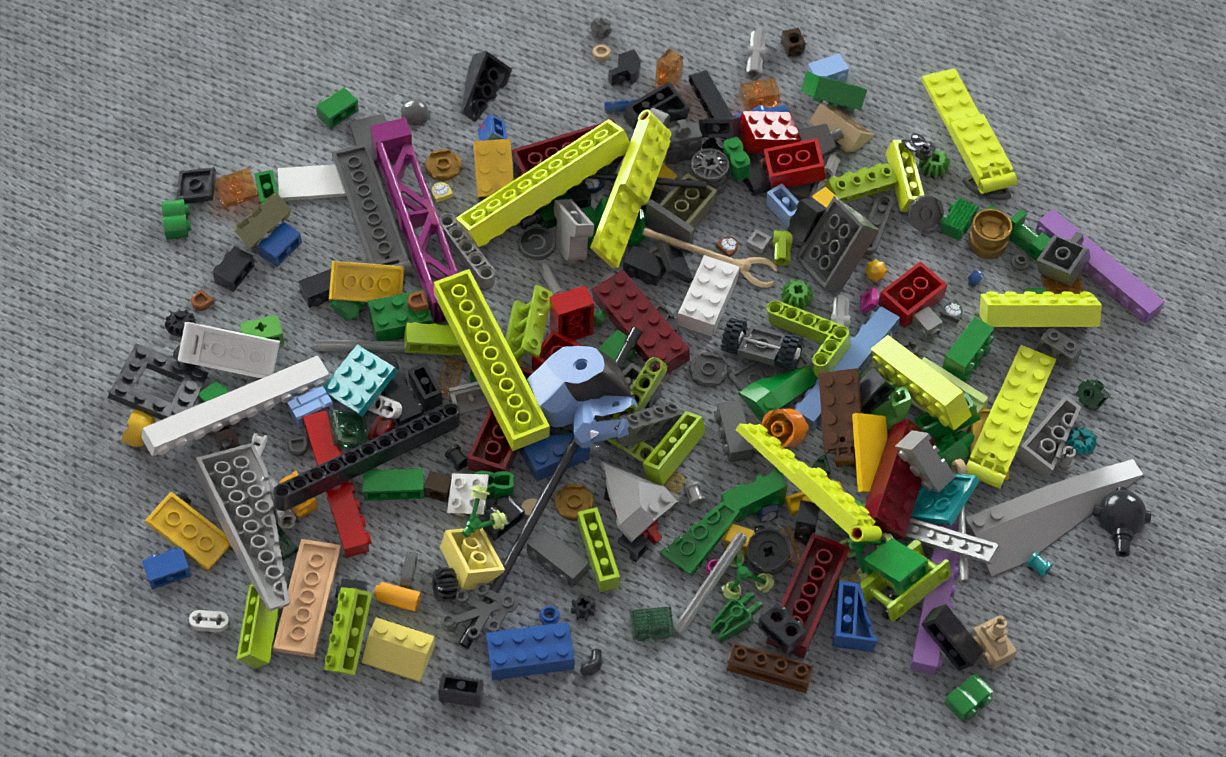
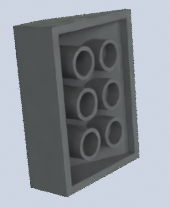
(836, 245)

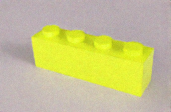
(906, 172)

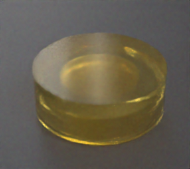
(675, 481)

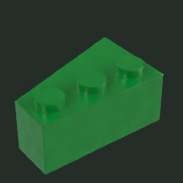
(834, 91)
(758, 494)

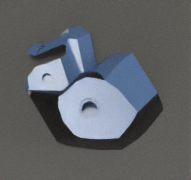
(579, 385)

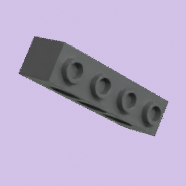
(649, 423)

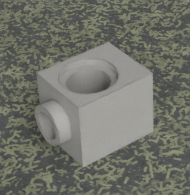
(927, 323)

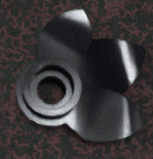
(918, 144)

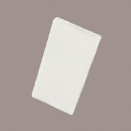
(309, 182)

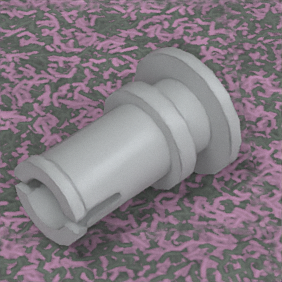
(1065, 462)

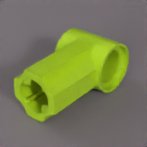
(782, 243)

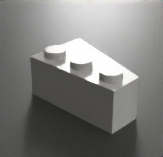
(925, 461)

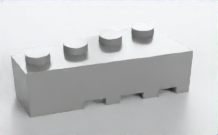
(1046, 442)

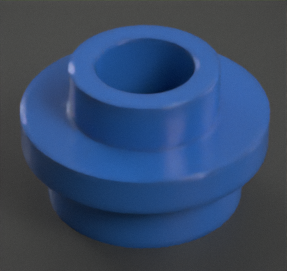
(975, 278)
(549, 610)

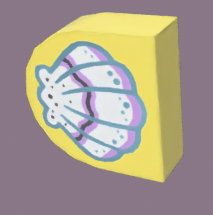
(441, 192)

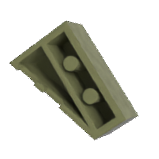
(262, 220)

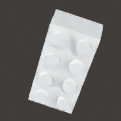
(708, 296)

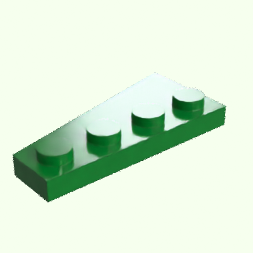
(696, 544)

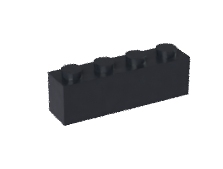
(399, 392)

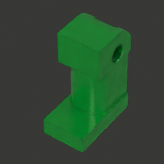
(1027, 238)

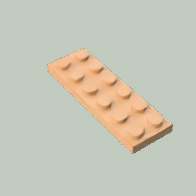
(308, 598)

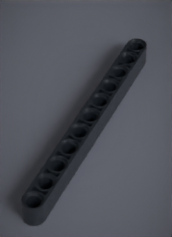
(366, 457)

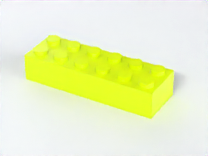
(1040, 309)
(924, 383)

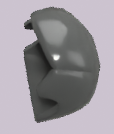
(415, 111)

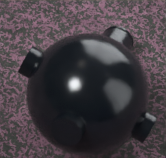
(1122, 516)

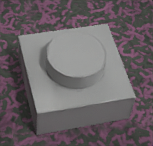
(758, 241)

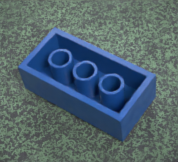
(530, 651)

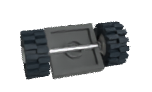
(762, 344)

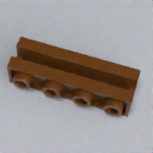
(769, 667)

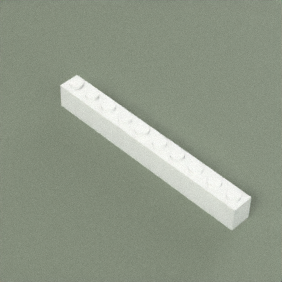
(234, 406)

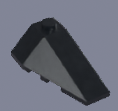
(483, 80)

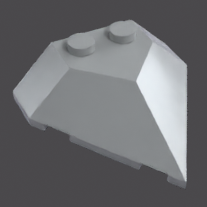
(636, 500)

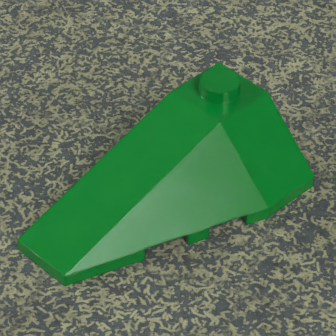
(777, 390)

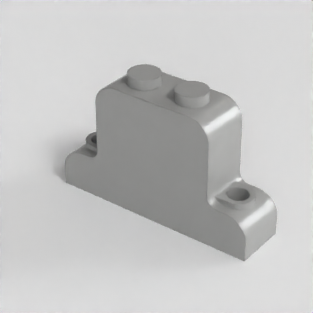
(572, 230)

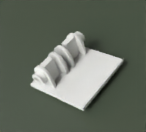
(459, 497)

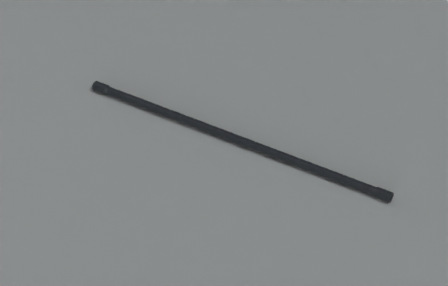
(543, 500)

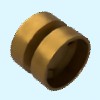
(990, 233)

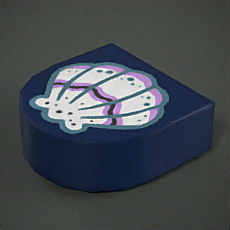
(594, 185)
(768, 513)

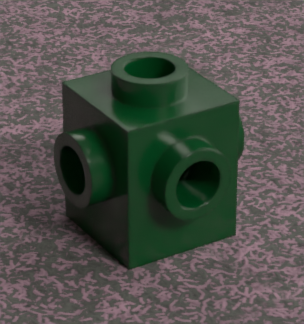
(1092, 393)

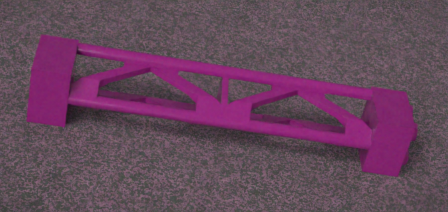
(394, 142)

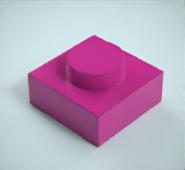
(869, 300)

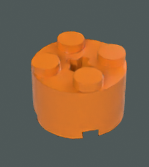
(786, 426)

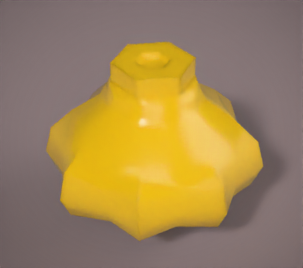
(875, 270)

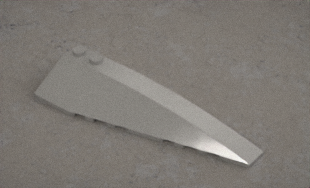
(243, 505)
(1044, 515)

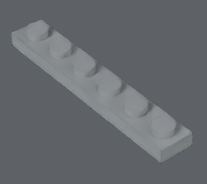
(953, 541)

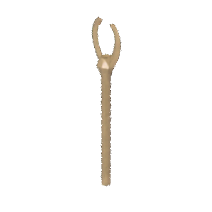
(743, 264)

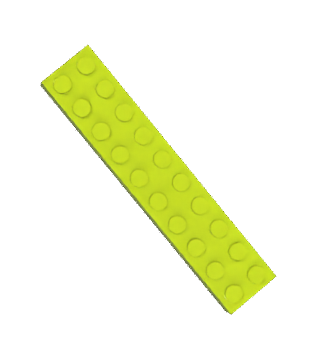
(544, 183)
(491, 360)

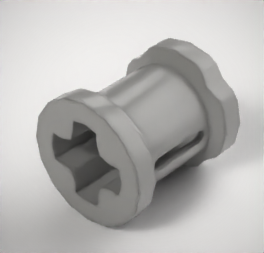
(694, 494)

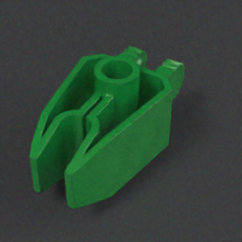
(955, 446)
(735, 617)

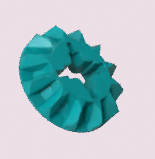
(1082, 448)

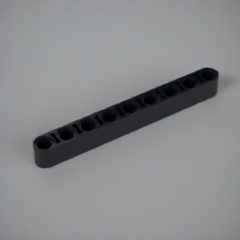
(716, 108)

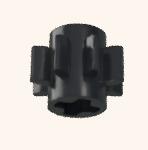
(578, 606)

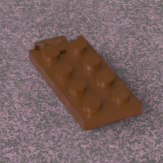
(838, 402)

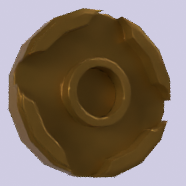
(443, 165)
(569, 507)

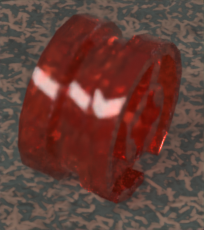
(380, 426)

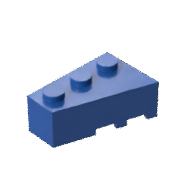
(545, 455)
(851, 621)

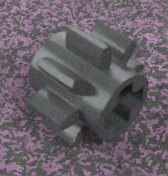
(600, 28)

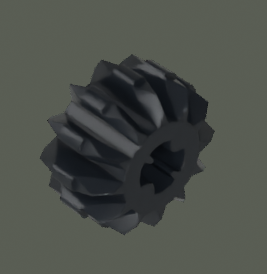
(444, 584)

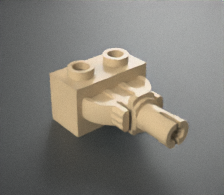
(994, 641)

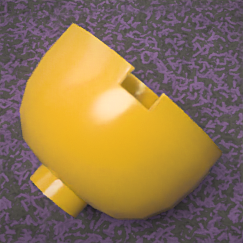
(136, 423)

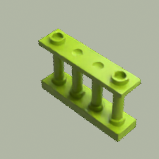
(528, 324)
(876, 583)

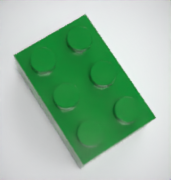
(392, 314)
(969, 349)

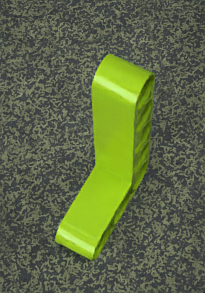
(832, 336)
(644, 395)

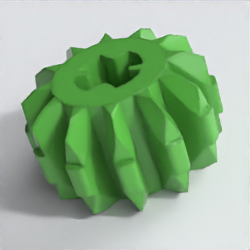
(936, 165)
(797, 294)

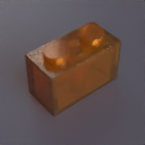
(669, 68)
(759, 93)

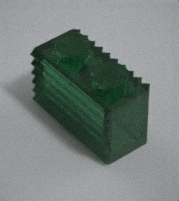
(651, 623)

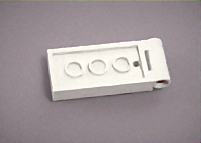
(228, 350)

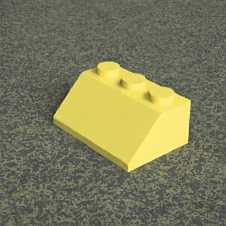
(471, 558)
(398, 649)

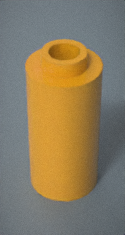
(397, 596)

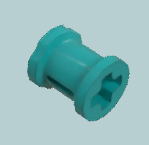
(1039, 564)

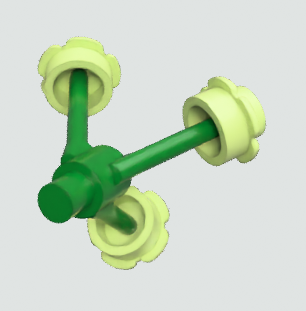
(497, 519)
(857, 548)
(732, 589)

